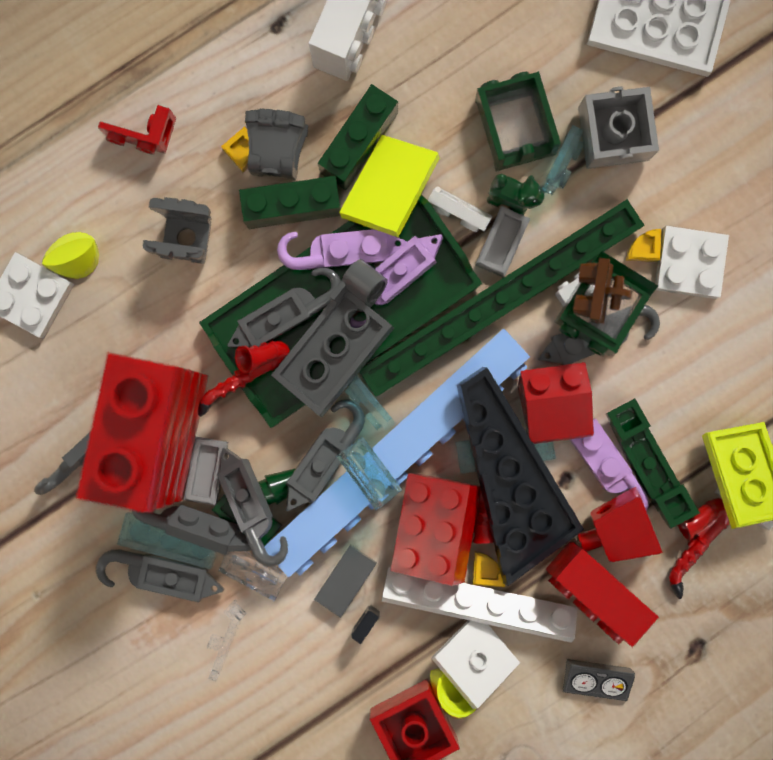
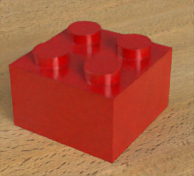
(414, 725)

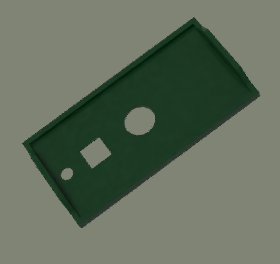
(412, 308)

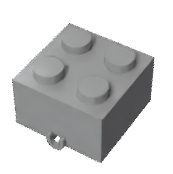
(618, 127)

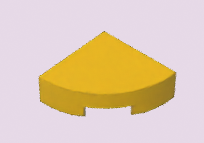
(238, 149)
(646, 247)
(486, 571)

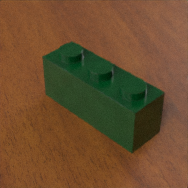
(358, 136)
(290, 202)

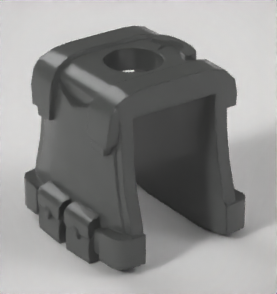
(275, 142)
(181, 216)

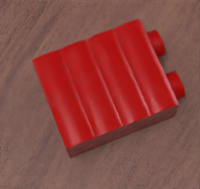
(141, 434)

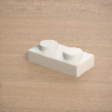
(448, 204)

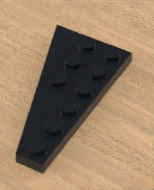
(519, 493)

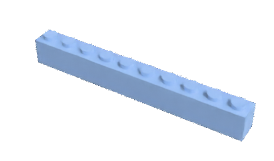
(398, 450)

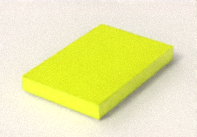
(389, 185)
(743, 472)

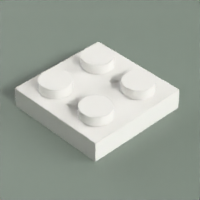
(691, 262)
(31, 295)

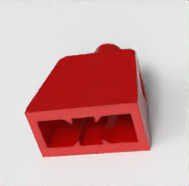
(622, 529)

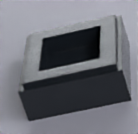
(365, 624)

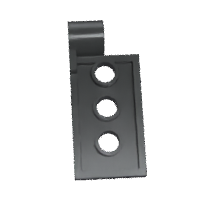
(355, 293)

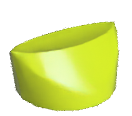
(72, 255)
(448, 696)

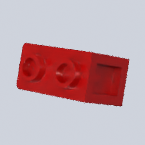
(159, 128)

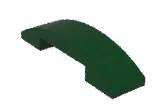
(650, 464)

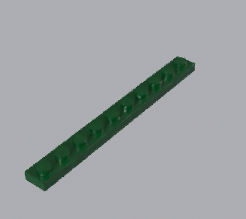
(501, 298)

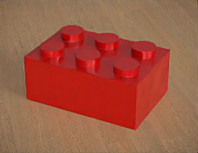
(436, 529)
(600, 595)

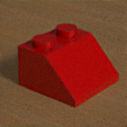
(556, 403)

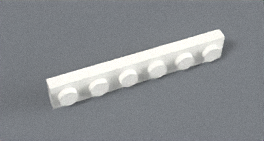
(482, 606)

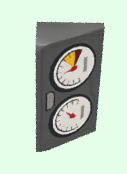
(598, 680)

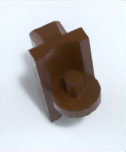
(596, 306)

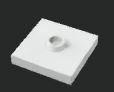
(475, 662)

